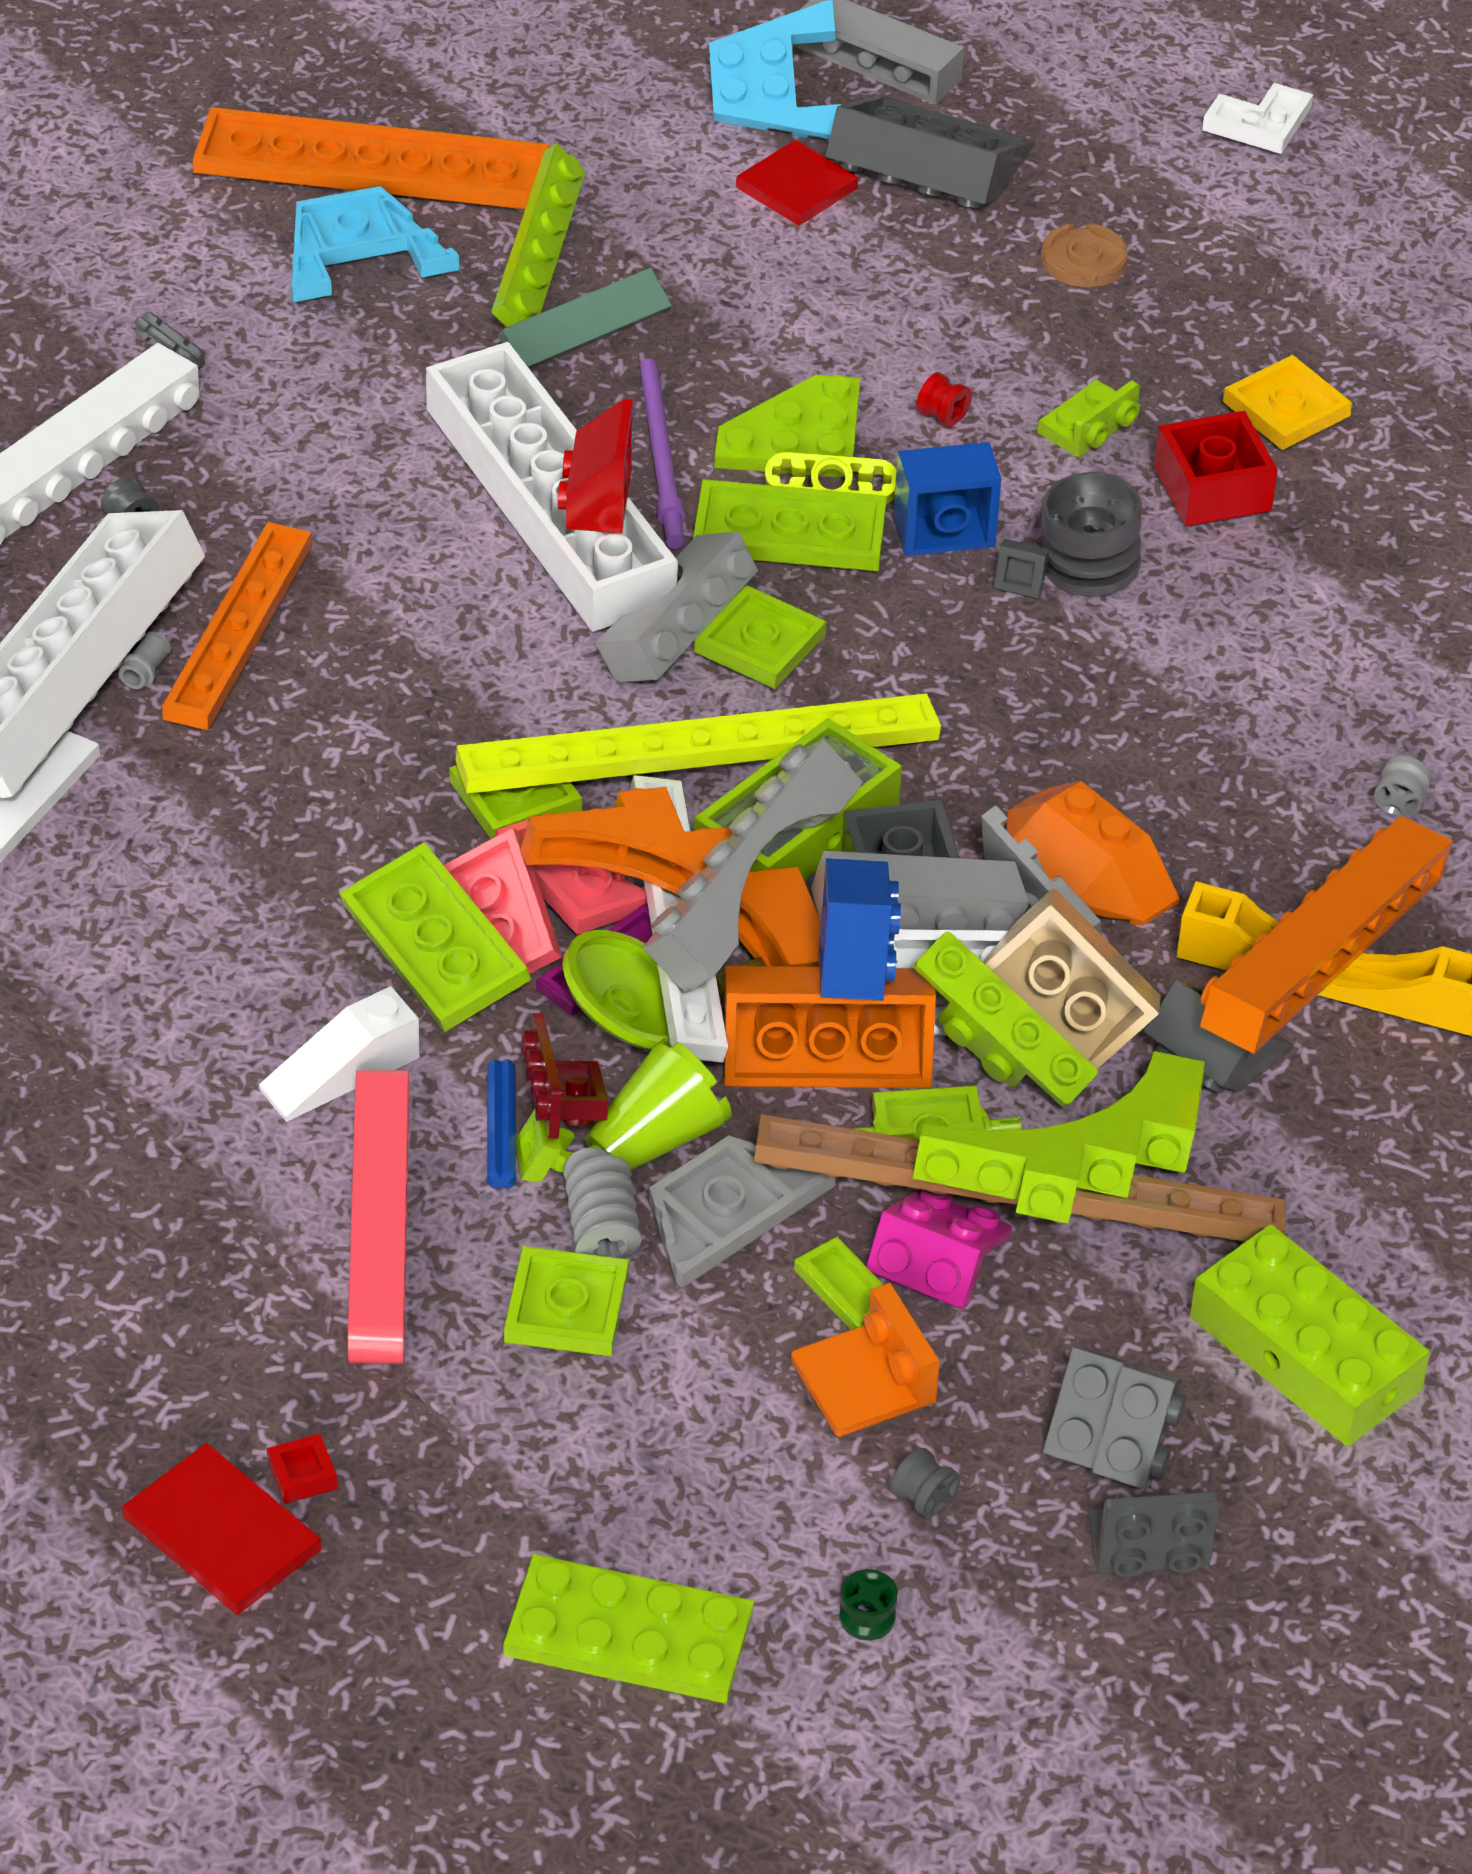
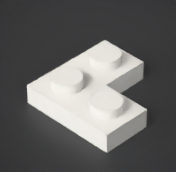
(1261, 125)

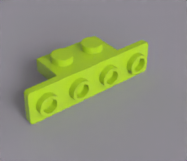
(1000, 1024)

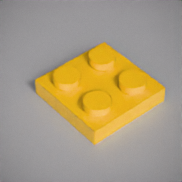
(1288, 402)

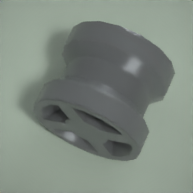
(127, 496)
(924, 1483)

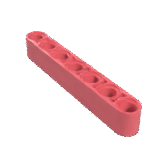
(379, 1218)

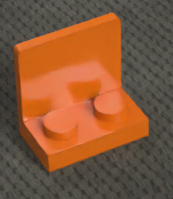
(872, 1368)

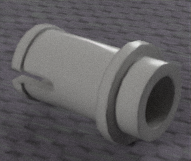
(140, 666)

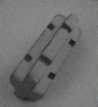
(154, 329)

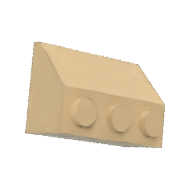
(1074, 978)

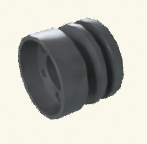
(1092, 533)

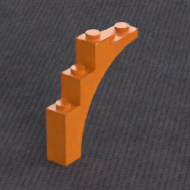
(649, 843)

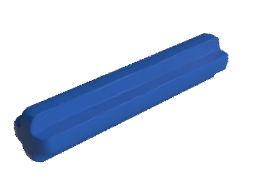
(501, 1124)

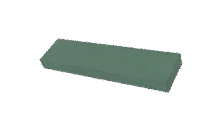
(587, 318)

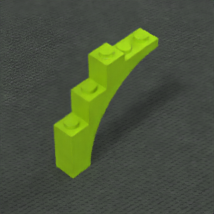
(1097, 1153)

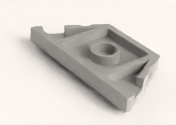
(724, 1204)

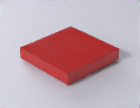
(797, 182)

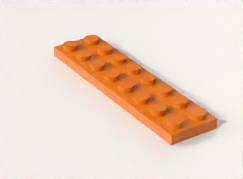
(367, 157)

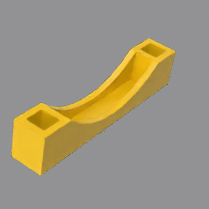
(1417, 986)

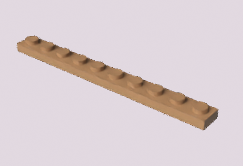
(892, 1161)

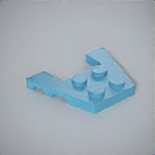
(756, 74)
(355, 228)

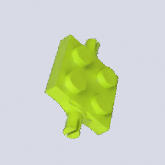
(956, 1107)

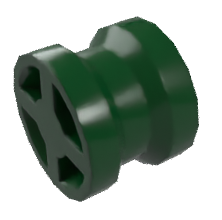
(873, 1591)

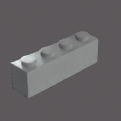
(890, 51)
(946, 891)

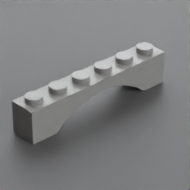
(703, 927)

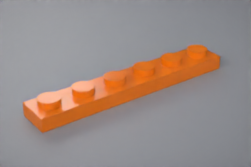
(237, 626)

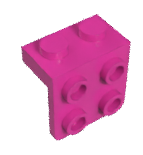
(935, 1245)

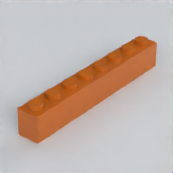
(1324, 934)

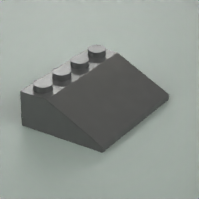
(926, 149)

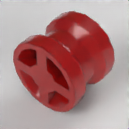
(943, 400)

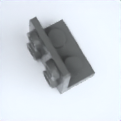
(1154, 1533)

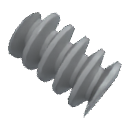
(601, 1204)

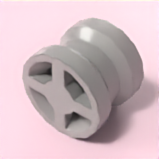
(1402, 786)

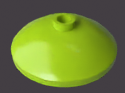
(617, 986)

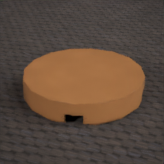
(1083, 265)

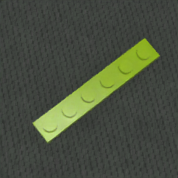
(539, 237)

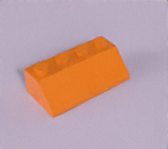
(795, 1038)

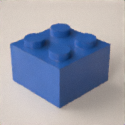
(947, 498)
(858, 929)

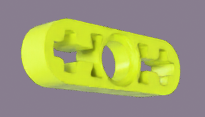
(846, 465)

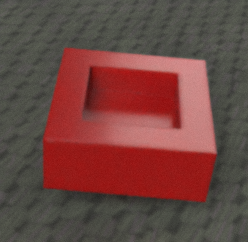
(302, 1468)

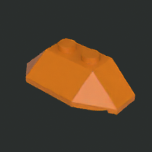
(1095, 852)

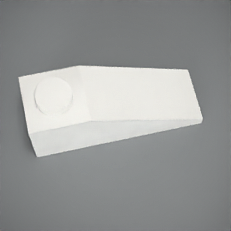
(364, 1036)

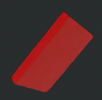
(221, 1528)

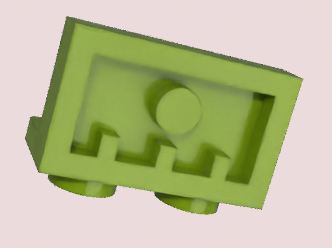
(1091, 416)

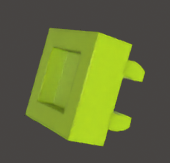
(538, 1153)

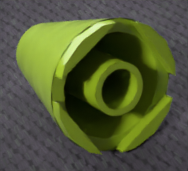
(660, 1107)

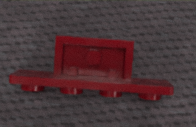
(561, 1087)

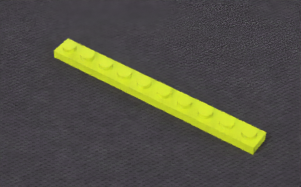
(686, 743)

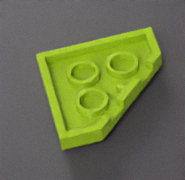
(806, 419)

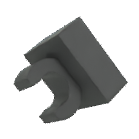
(1021, 568)

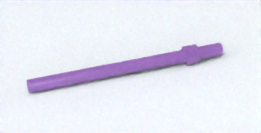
(669, 506)

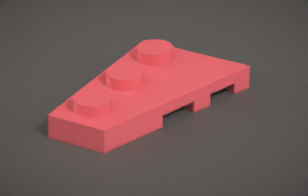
(585, 895)
(509, 897)

